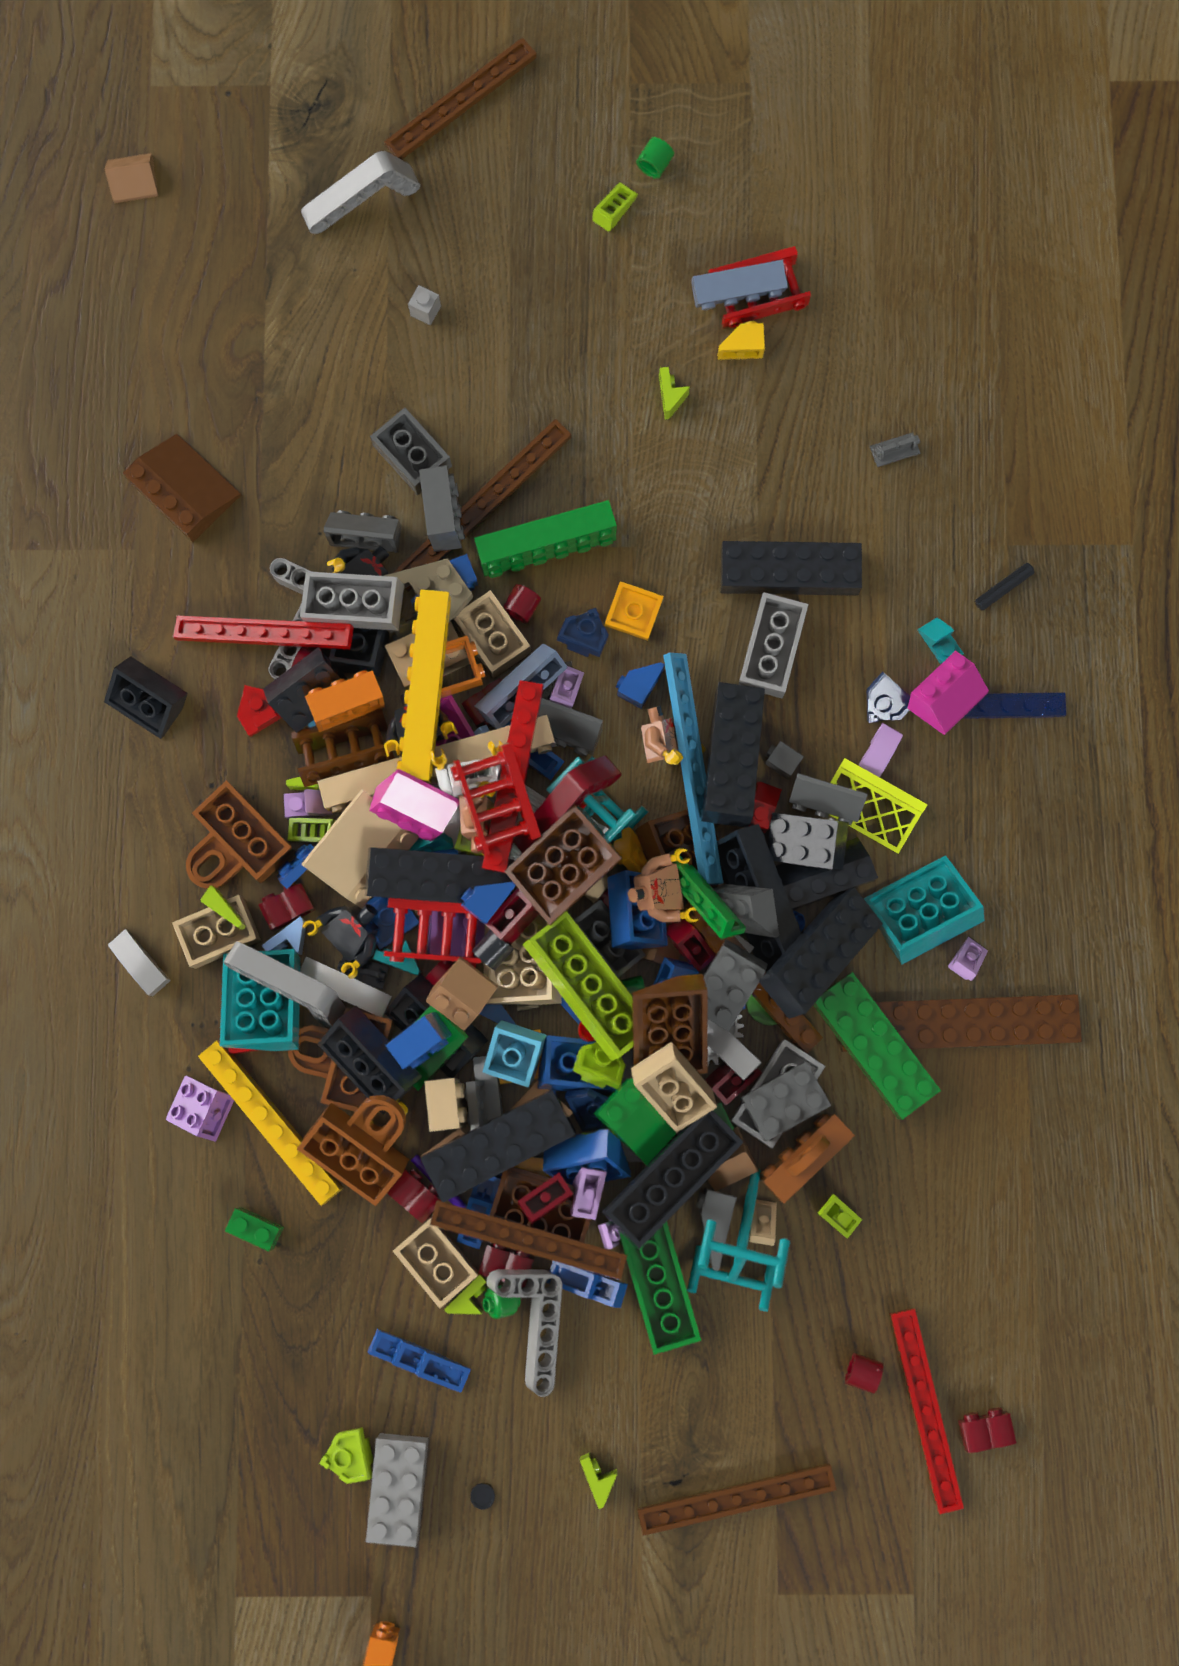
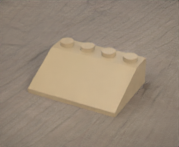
(343, 851)
(520, 977)

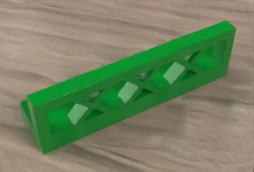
(708, 902)

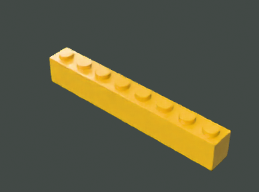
(425, 684)
(269, 1121)

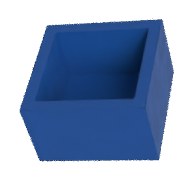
(422, 1037)

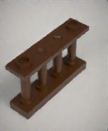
(311, 739)

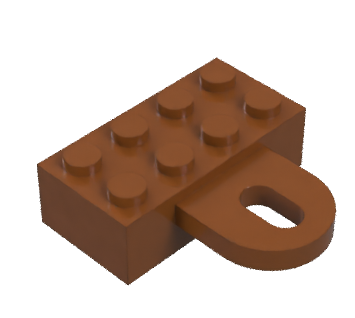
(237, 837)
(338, 1087)
(357, 1148)
(807, 1157)

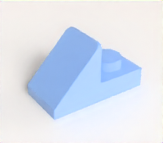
(292, 933)

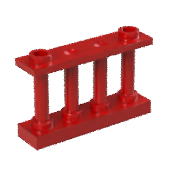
(796, 301)
(512, 780)
(424, 910)

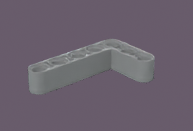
(357, 186)
(289, 580)
(314, 995)
(538, 1320)

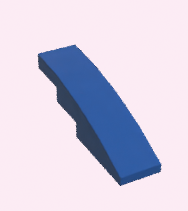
(419, 1360)

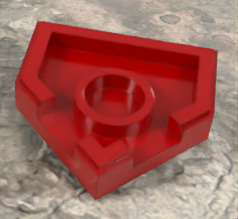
(254, 711)

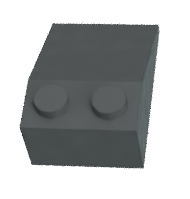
(719, 1208)

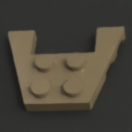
(437, 577)

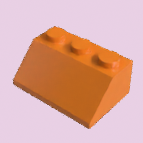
(345, 700)

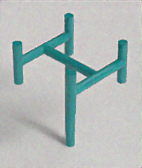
(594, 805)
(774, 1265)

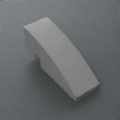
(138, 963)
(731, 1050)

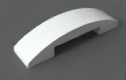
(346, 988)

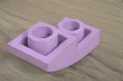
(881, 750)
(609, 1235)

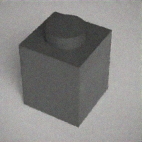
(783, 759)

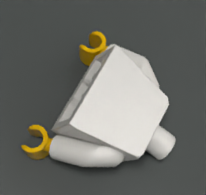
(451, 787)

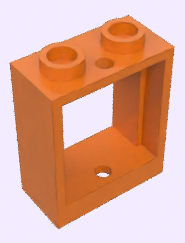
(470, 647)
(382, 1644)

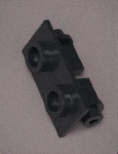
(370, 973)

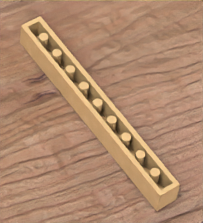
(341, 789)

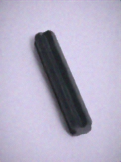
(1004, 586)

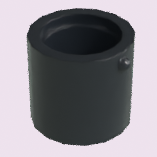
(492, 950)

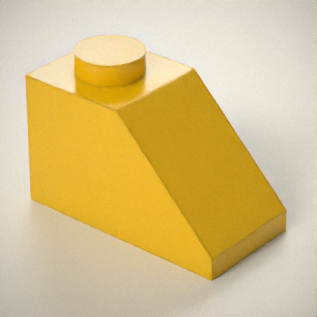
(743, 342)

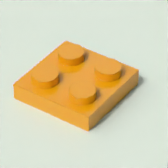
(634, 610)

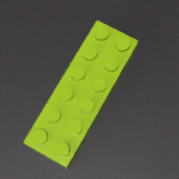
(585, 983)

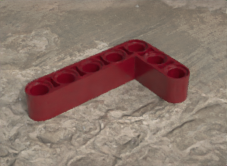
(569, 792)

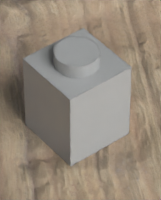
(424, 305)

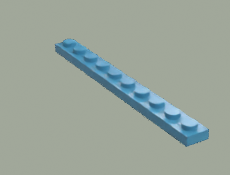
(692, 765)

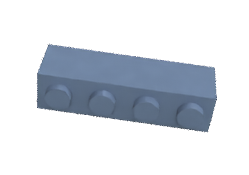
(739, 284)
(540, 667)

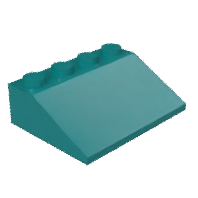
(925, 909)
(257, 1015)

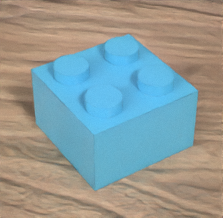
(514, 1053)

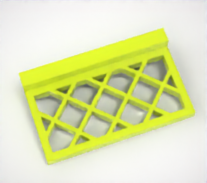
(889, 792)

